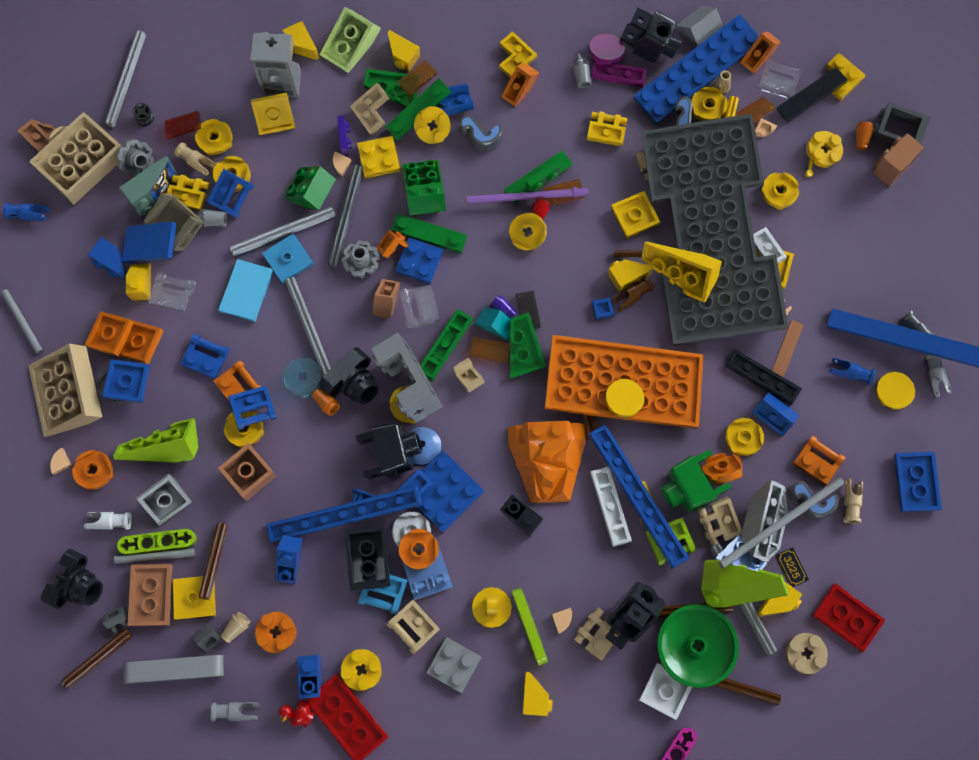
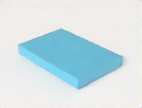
(246, 290)

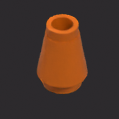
(863, 134)
(327, 403)

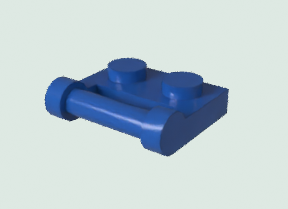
(224, 191)
(202, 362)
(251, 401)

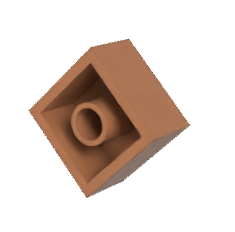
(897, 159)
(247, 472)

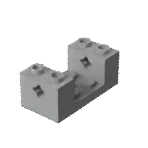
(273, 64)
(418, 399)

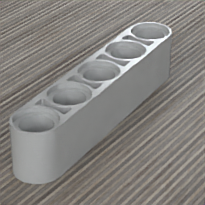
(173, 669)

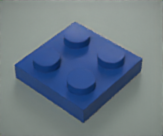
(419, 261)
(126, 381)

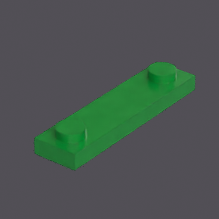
(405, 120)
(429, 233)
(445, 344)

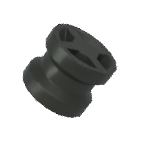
(140, 110)

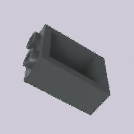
(887, 138)

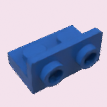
(458, 100)

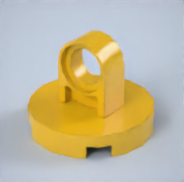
(491, 607)

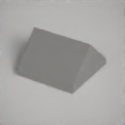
(700, 25)
(164, 499)

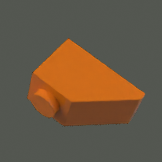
(760, 51)
(520, 84)

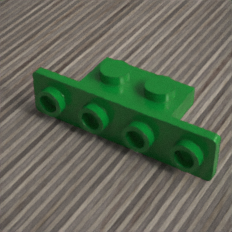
(540, 175)

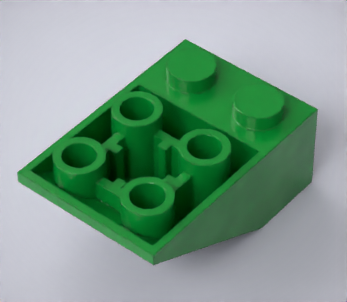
(424, 187)

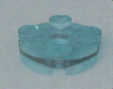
(302, 366)

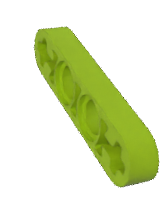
(156, 541)
(529, 626)

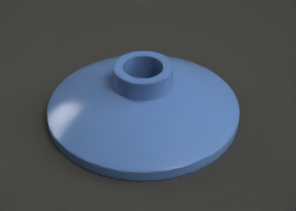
(431, 448)

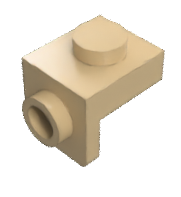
(468, 375)

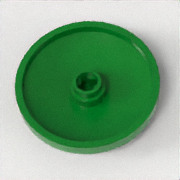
(697, 646)

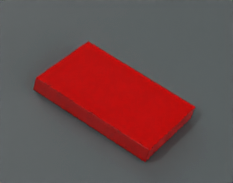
(848, 617)

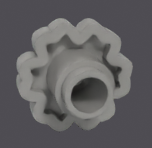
(134, 157)
(360, 259)

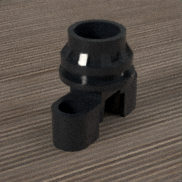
(351, 378)
(75, 584)

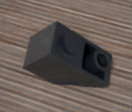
(521, 515)

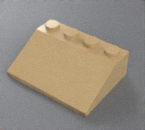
(77, 158)
(65, 390)

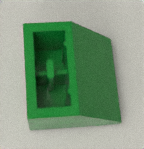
(310, 187)

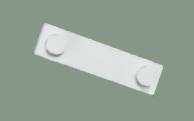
(610, 507)

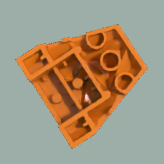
(547, 458)

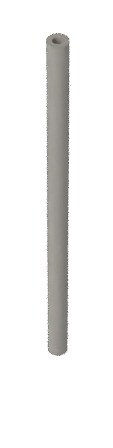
(780, 523)

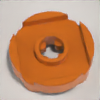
(82, 466)
(716, 474)
(411, 540)
(269, 622)

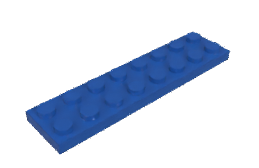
(696, 69)

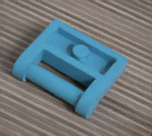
(396, 591)

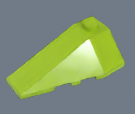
(171, 445)
(739, 585)

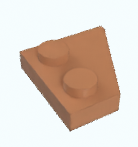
(36, 134)

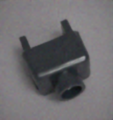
(652, 36)
(392, 448)
(637, 611)

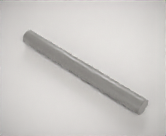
(21, 321)
(154, 556)

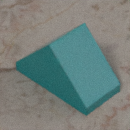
(495, 322)

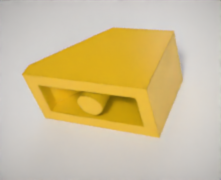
(302, 41)
(403, 51)
(627, 273)
(139, 282)
(781, 604)
(535, 698)

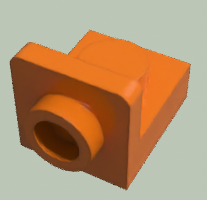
(389, 243)

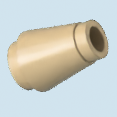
(723, 82)
(236, 625)

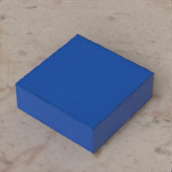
(602, 308)

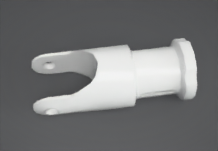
(109, 521)

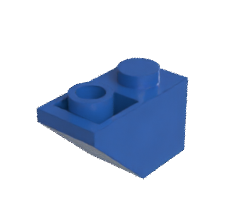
(109, 257)
(288, 559)
(309, 676)

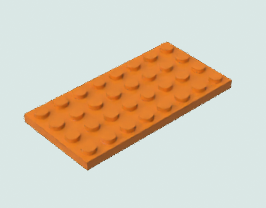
(586, 368)

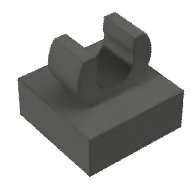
(115, 617)
(207, 638)

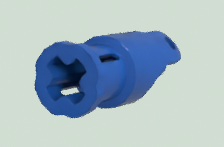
(25, 211)
(853, 371)

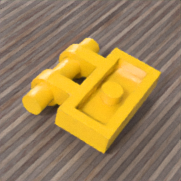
(604, 132)
(193, 197)

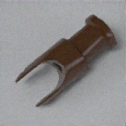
(633, 293)

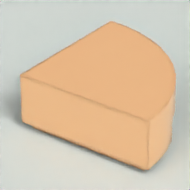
(764, 128)
(341, 163)
(59, 461)
(562, 619)

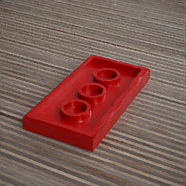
(347, 719)

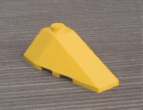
(687, 269)

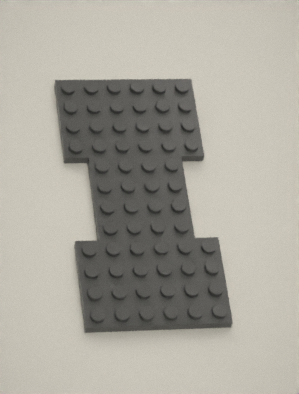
(706, 179)

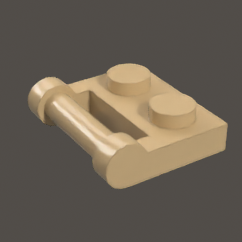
(418, 621)

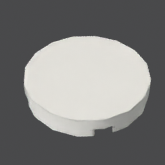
(406, 523)

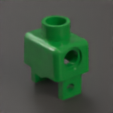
(690, 485)

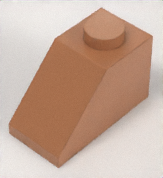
(385, 298)

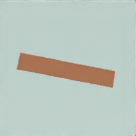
(787, 348)

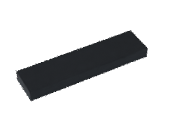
(812, 94)
(763, 377)

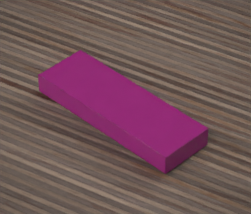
(619, 74)

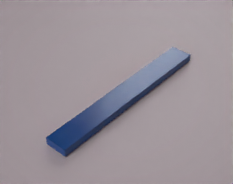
(904, 337)
(638, 496)
(344, 514)

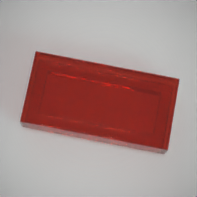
(182, 124)

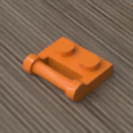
(228, 383)
(816, 466)

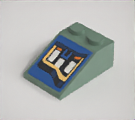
(148, 185)

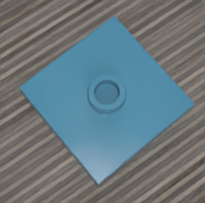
(288, 258)

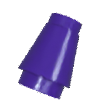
(502, 304)

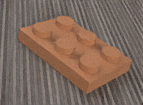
(150, 595)

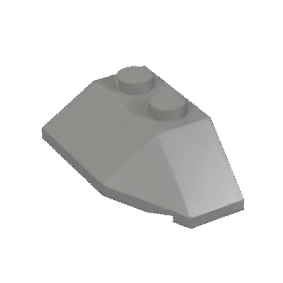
(764, 509)

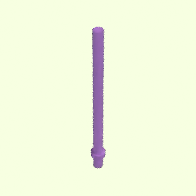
(528, 195)

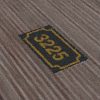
(792, 567)

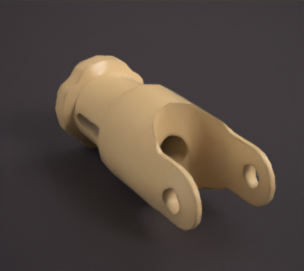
(193, 158)
(853, 503)

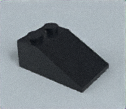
(367, 558)

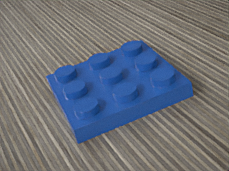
(449, 493)

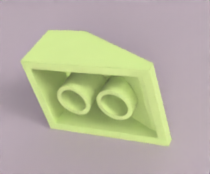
(349, 39)

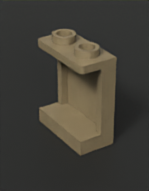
(170, 209)

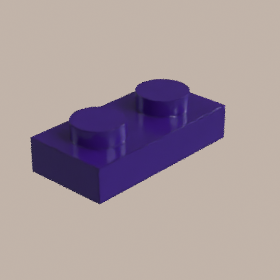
(345, 142)

